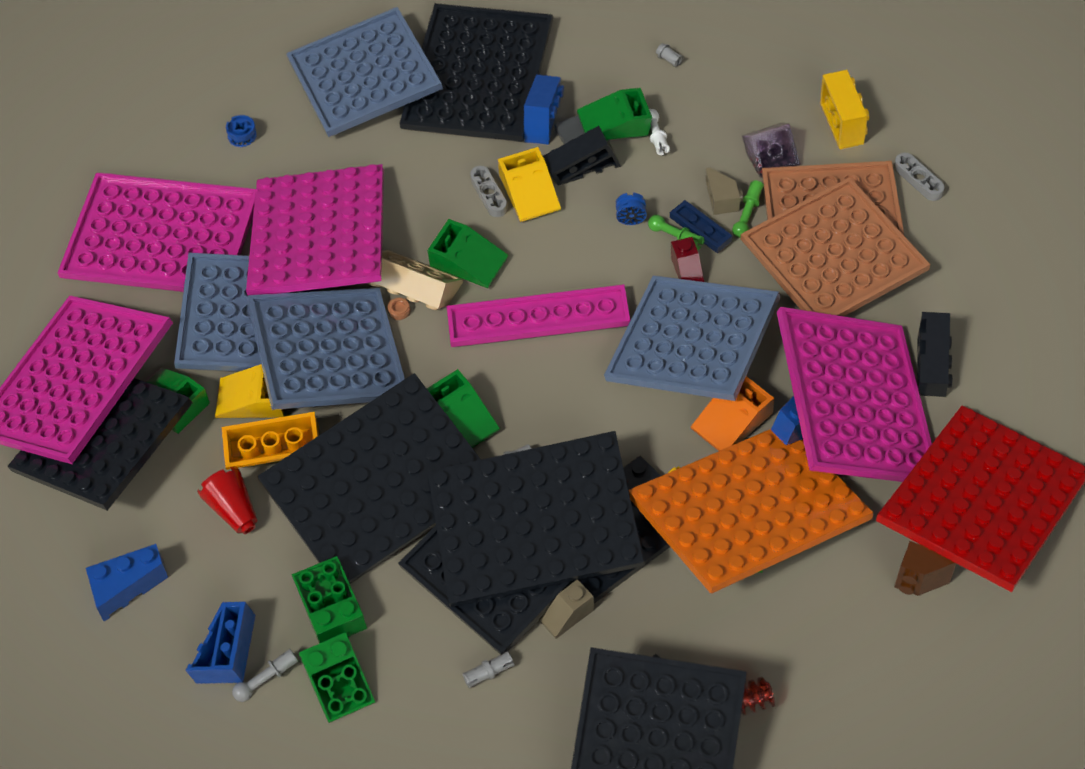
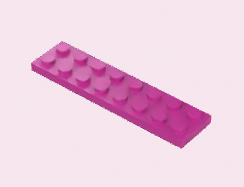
(538, 315)

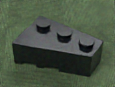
(581, 156)
(933, 354)

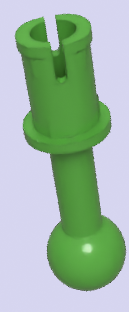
(751, 200)
(657, 223)

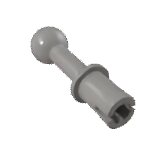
(243, 690)

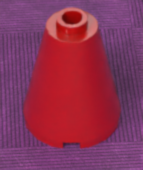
(230, 499)

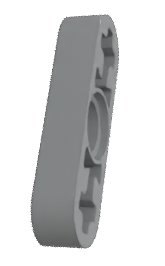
(917, 168)
(488, 199)

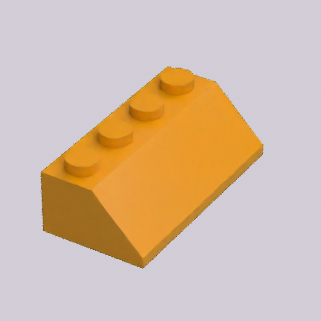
(267, 439)

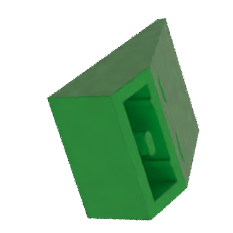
(618, 114)
(466, 254)
(185, 386)
(464, 408)
(329, 600)
(336, 677)

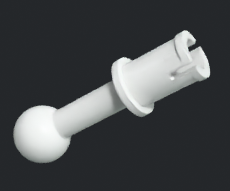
(658, 136)

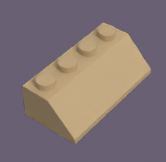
(417, 281)

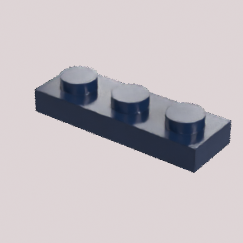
(698, 223)

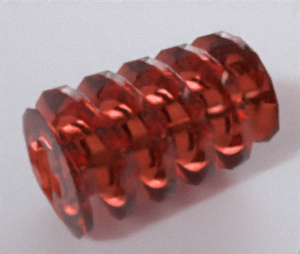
(757, 694)

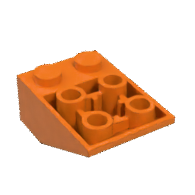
(730, 421)

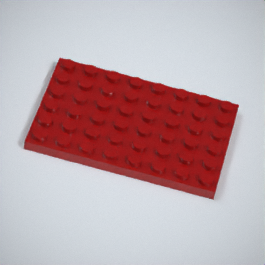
(984, 497)

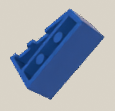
(541, 108)
(787, 424)
(124, 578)
(226, 647)

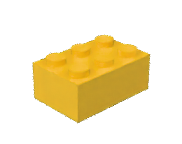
(844, 109)

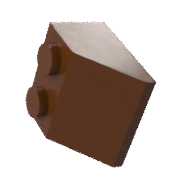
(923, 570)

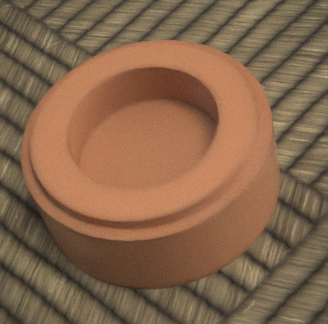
(399, 308)

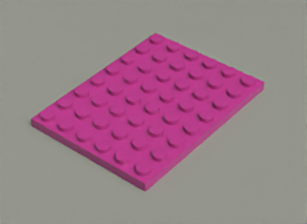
(145, 227)
(317, 230)
(75, 376)
(854, 394)

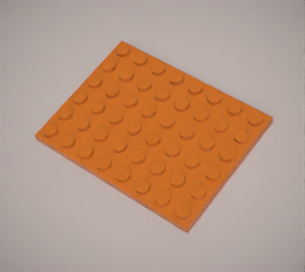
(747, 508)

